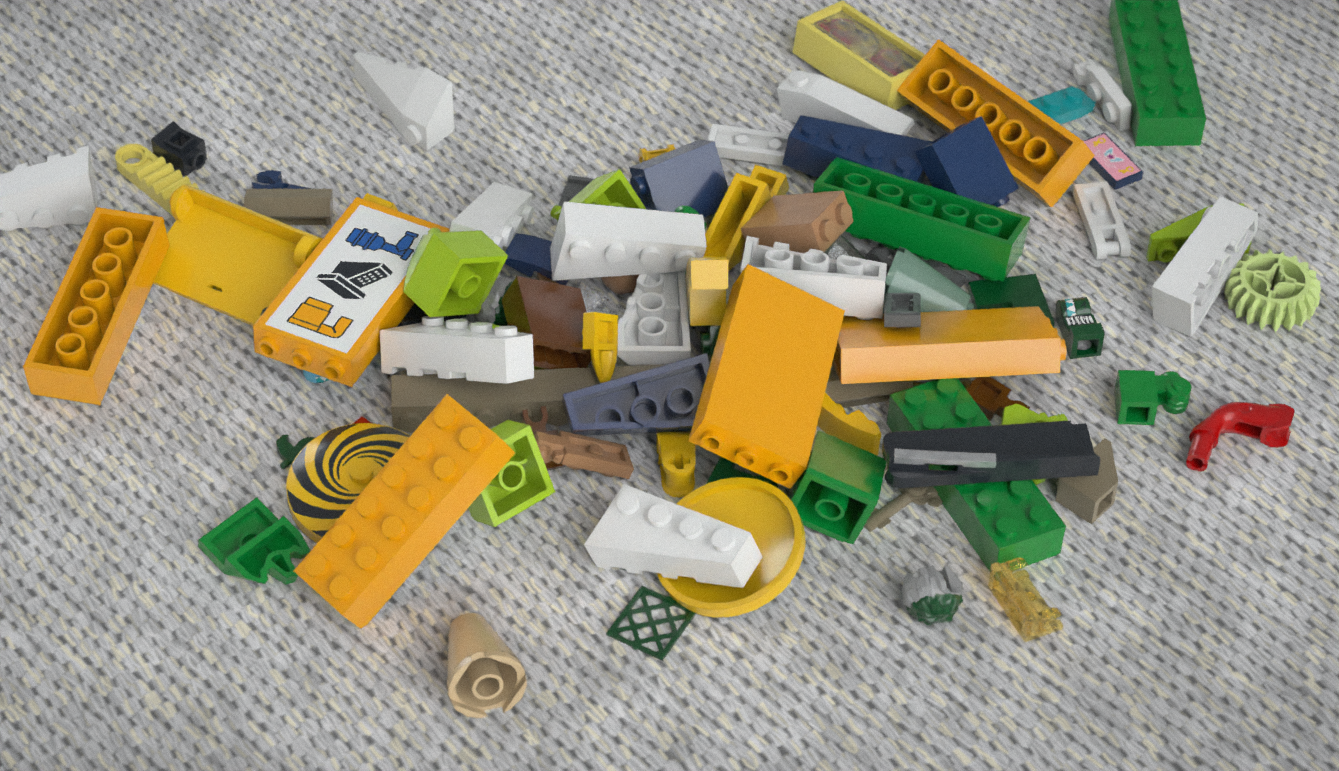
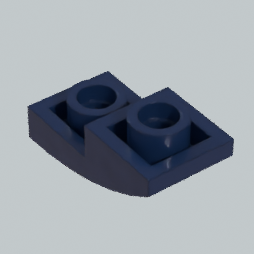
(529, 255)

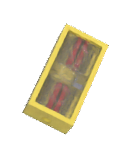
(856, 52)

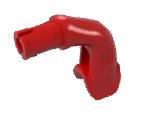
(1258, 421)

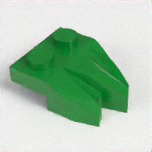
(255, 545)

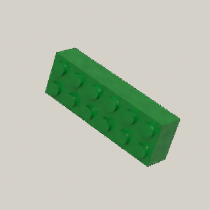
(1157, 72)
(928, 220)
(996, 517)

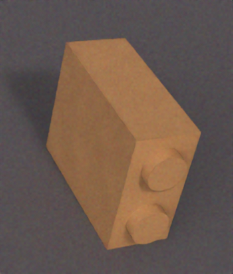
(801, 220)

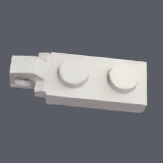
(1104, 90)

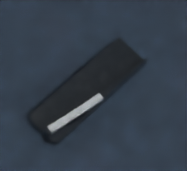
(989, 454)

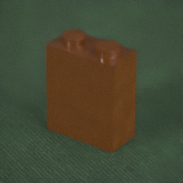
(553, 317)

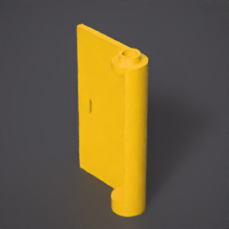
(230, 251)

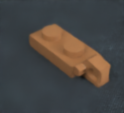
(585, 453)

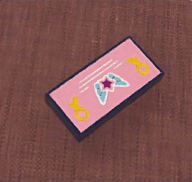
(1112, 162)

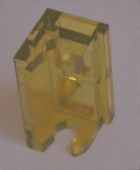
(1022, 600)

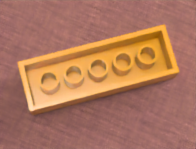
(1034, 146)
(96, 306)
(404, 512)

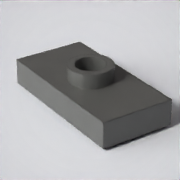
(902, 310)

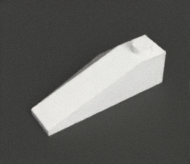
(412, 99)
(655, 321)

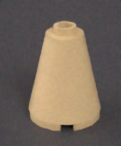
(481, 668)

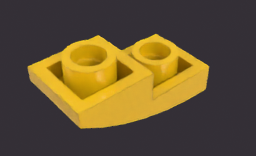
(851, 428)

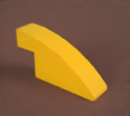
(739, 205)
(706, 290)

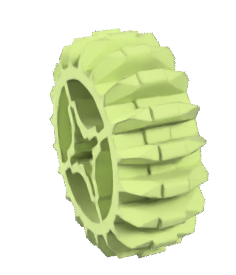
(1289, 303)

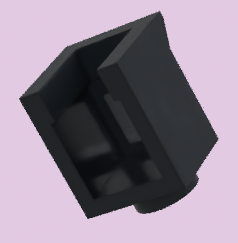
(180, 148)

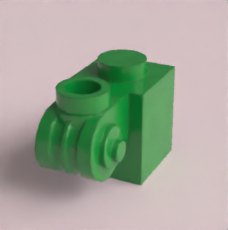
(1142, 391)

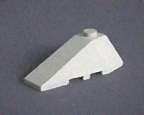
(828, 100)

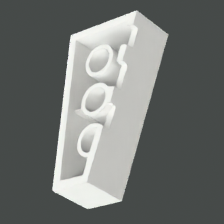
(49, 192)
(498, 213)
(623, 241)
(1203, 266)
(846, 283)
(458, 350)
(668, 539)

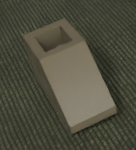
(1091, 494)

